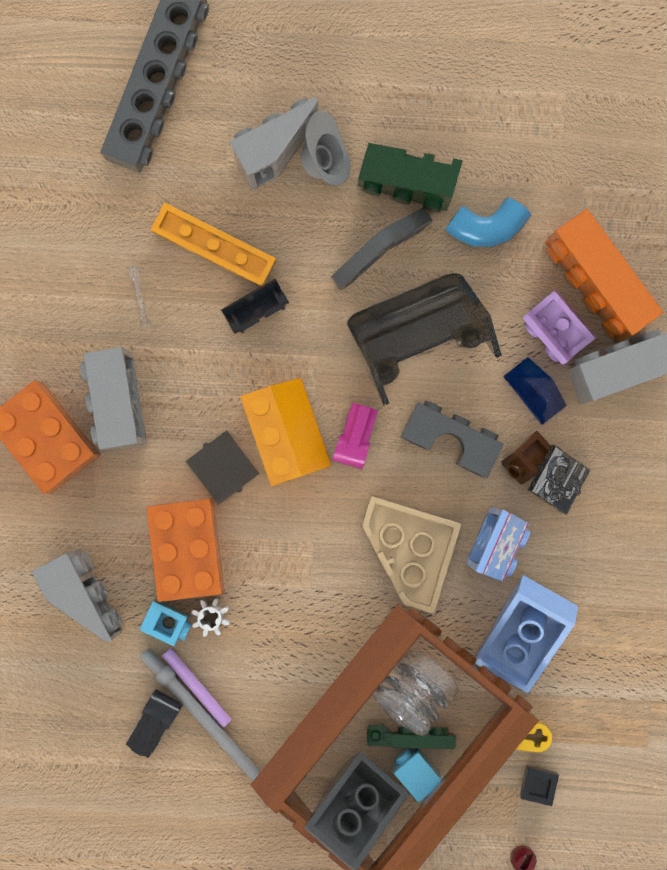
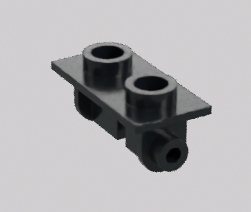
(253, 306)

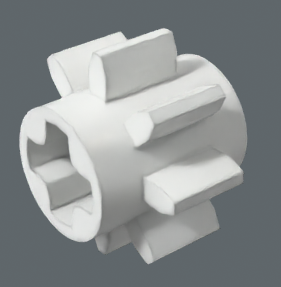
(209, 626)

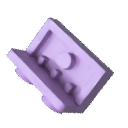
(558, 327)

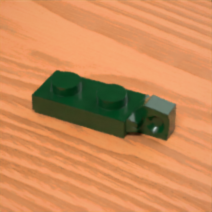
(404, 738)

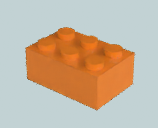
(44, 437)
(185, 550)

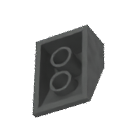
(355, 810)

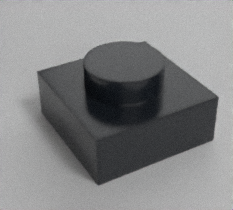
(539, 785)

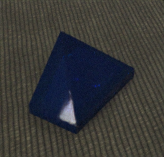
(536, 390)

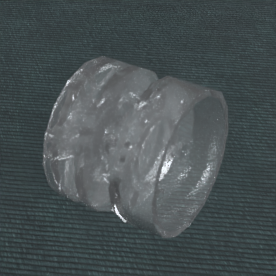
(416, 692)

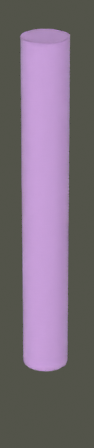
(196, 687)

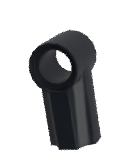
(156, 718)

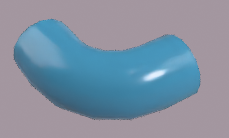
(489, 230)

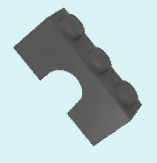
(478, 449)

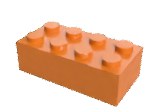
(602, 277)

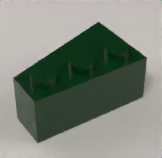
(408, 177)

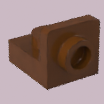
(524, 460)

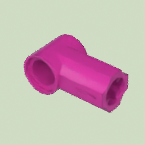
(354, 441)

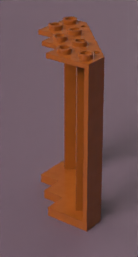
(345, 699)

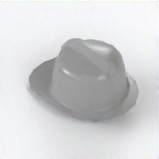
(323, 150)

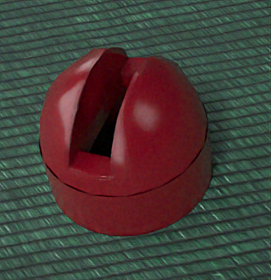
(518, 856)

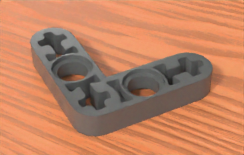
(379, 244)

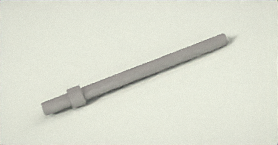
(166, 677)

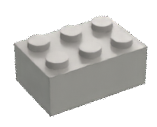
(620, 366)
(113, 399)

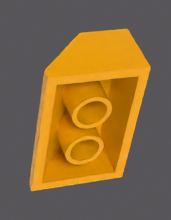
(285, 431)

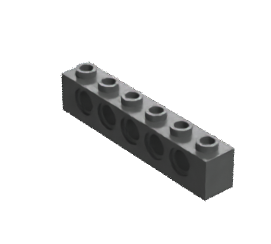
(140, 88)

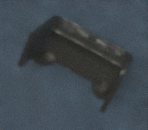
(417, 323)

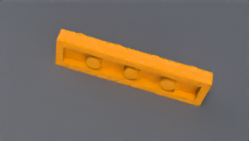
(213, 245)

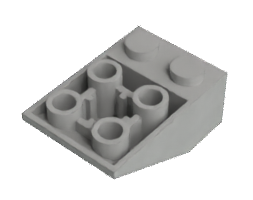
(270, 147)
(74, 590)

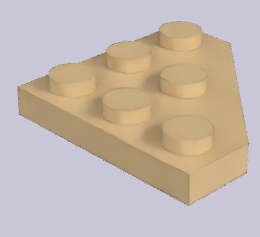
(412, 550)

